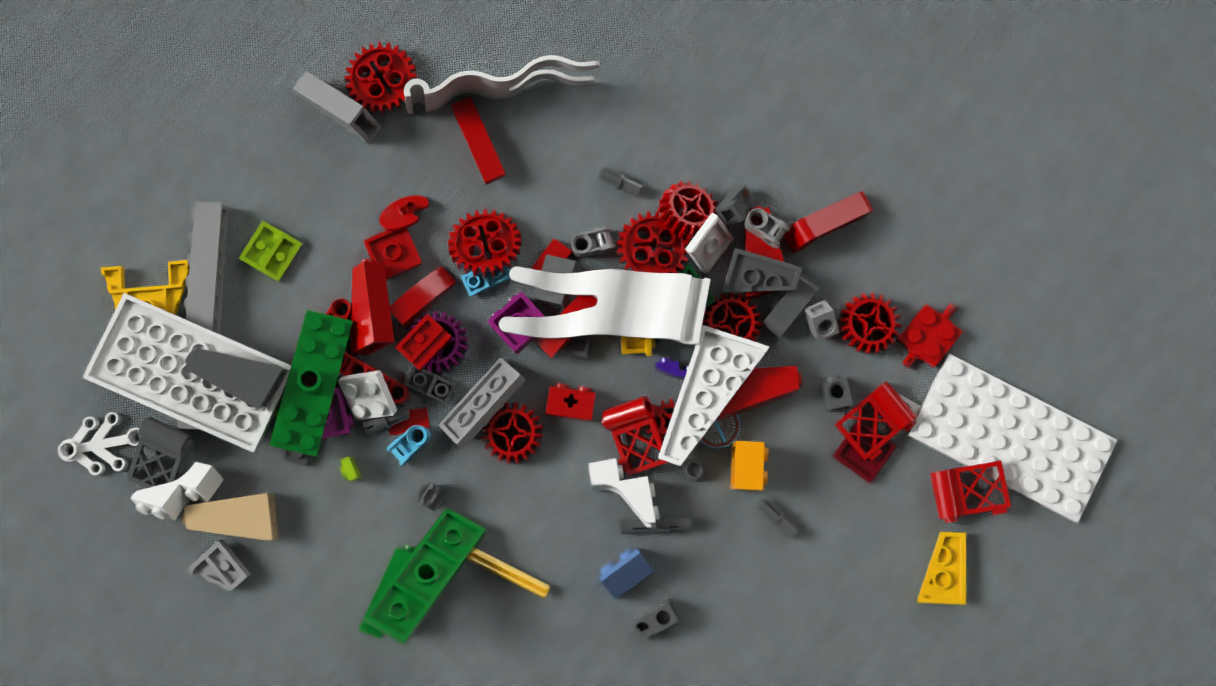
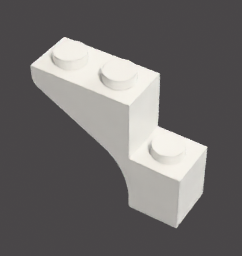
(635, 492)
(170, 498)

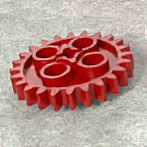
(363, 88)
(654, 228)
(463, 248)

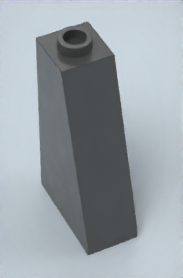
(241, 377)

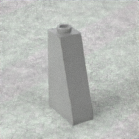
(338, 107)

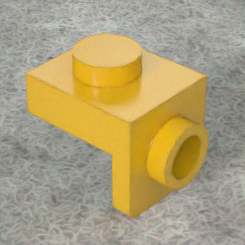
(633, 345)

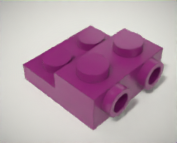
(517, 306)
(338, 421)

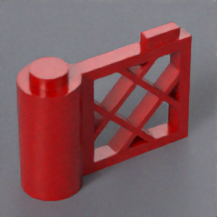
(890, 408)
(626, 418)
(950, 495)

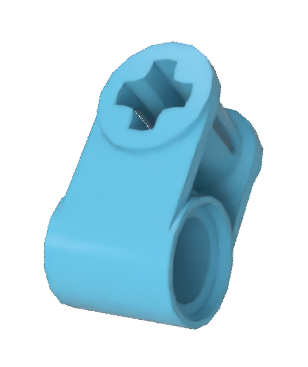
(406, 447)

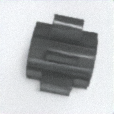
(431, 496)

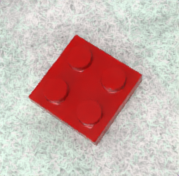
(395, 250)

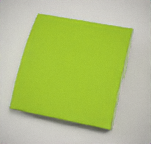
(270, 251)

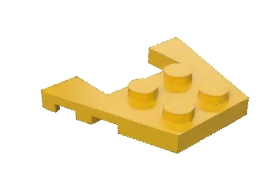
(164, 296)

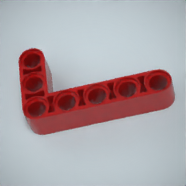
(351, 363)

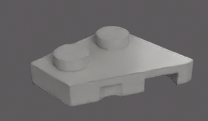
(220, 567)

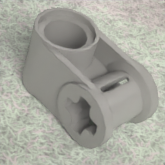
(767, 228)
(594, 241)

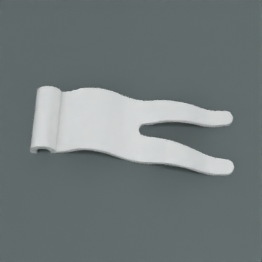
(494, 87)
(626, 305)

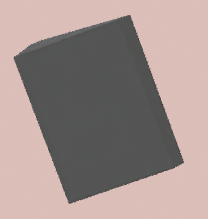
(557, 265)

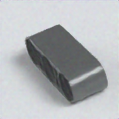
(790, 306)

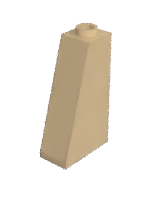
(241, 517)

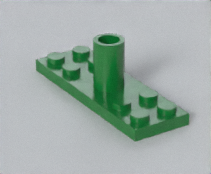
(305, 408)
(424, 576)

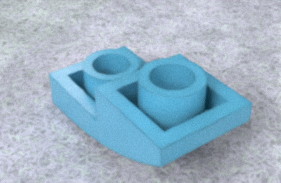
(478, 284)

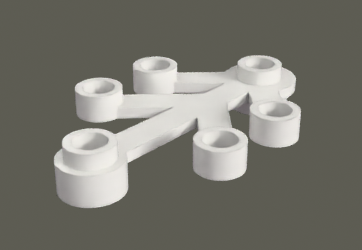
(97, 444)

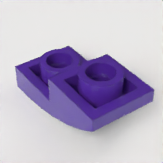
(671, 368)

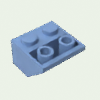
(625, 573)

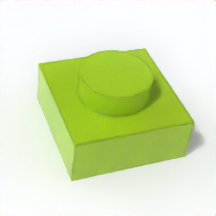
(350, 469)

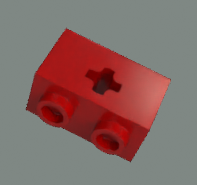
(558, 407)

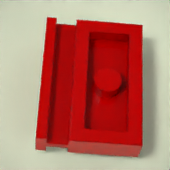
(423, 342)

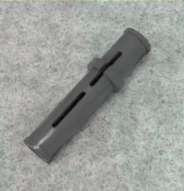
(665, 525)

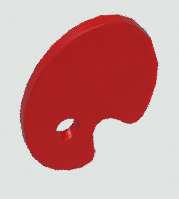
(399, 215)

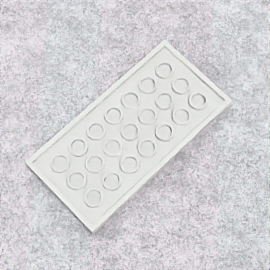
(145, 361)
(1040, 447)

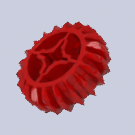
(680, 199)
(727, 312)
(878, 325)
(513, 421)

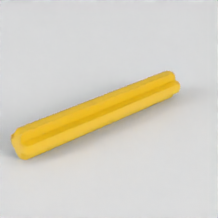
(509, 573)

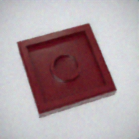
(853, 461)

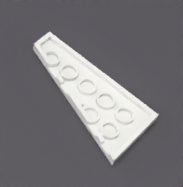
(712, 379)

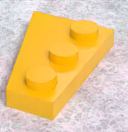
(946, 571)

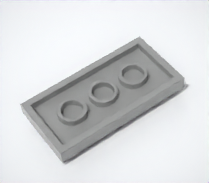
(481, 403)

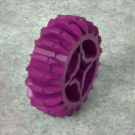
(457, 340)

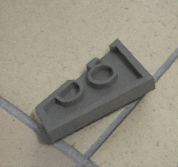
(759, 273)

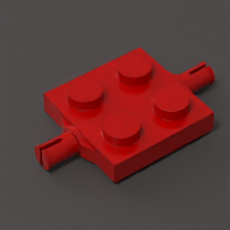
(929, 336)

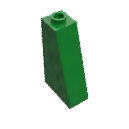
(398, 559)

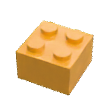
(748, 466)

